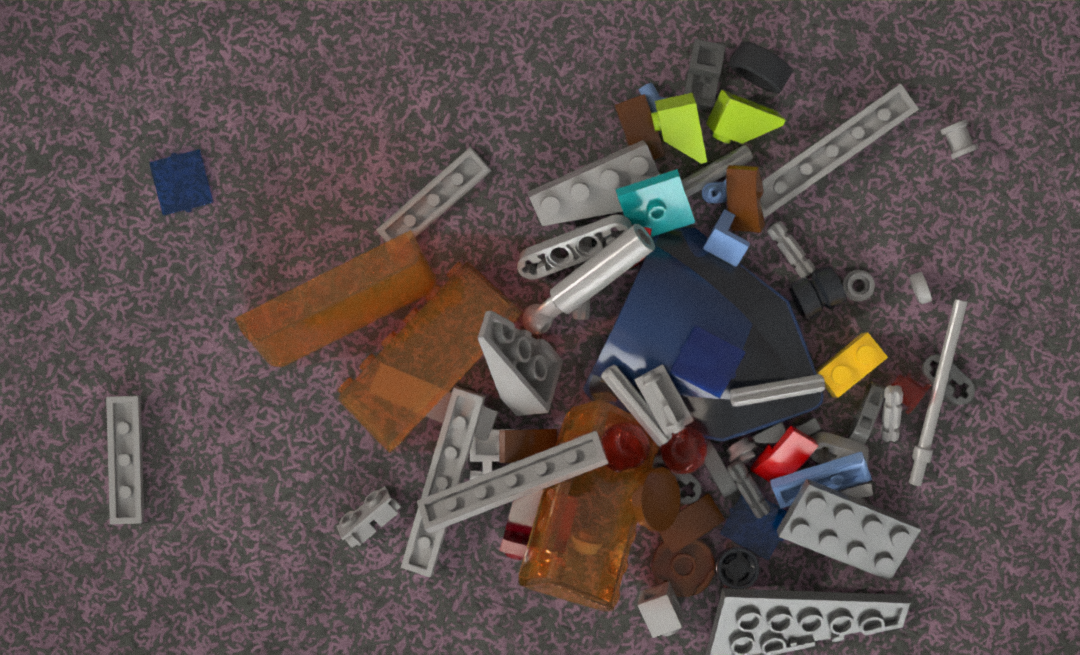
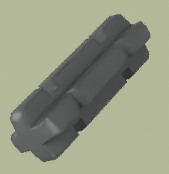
(748, 488)

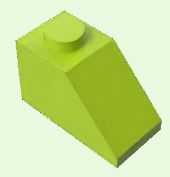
(741, 119)
(680, 125)

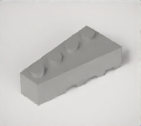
(592, 188)

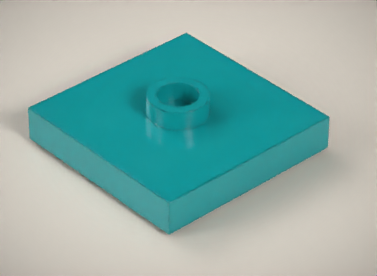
(657, 203)

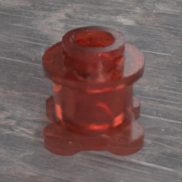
(911, 391)

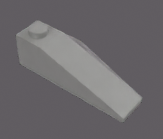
(520, 365)

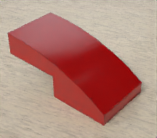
(785, 456)

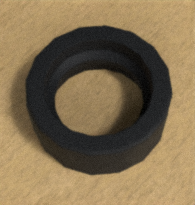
(760, 67)

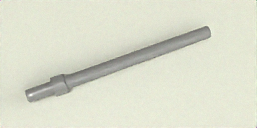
(922, 452)

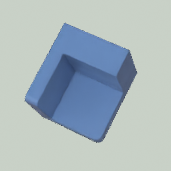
(724, 243)

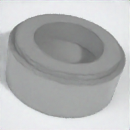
(920, 288)

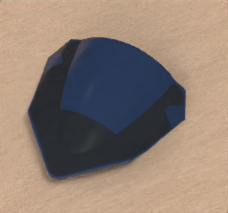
(691, 287)

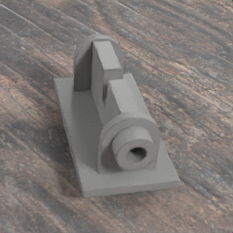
(664, 400)
(356, 525)

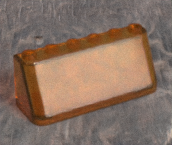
(339, 301)
(424, 357)
(585, 522)

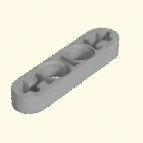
(570, 242)

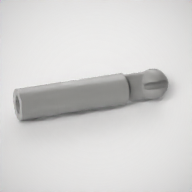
(590, 278)

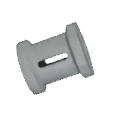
(959, 139)

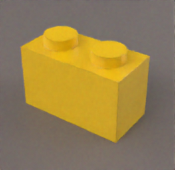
(851, 364)

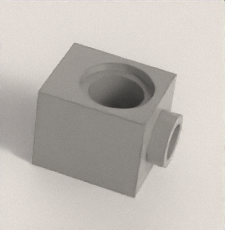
(661, 610)

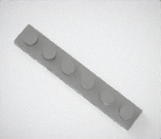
(836, 148)
(444, 472)
(512, 482)

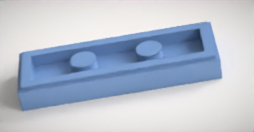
(834, 474)

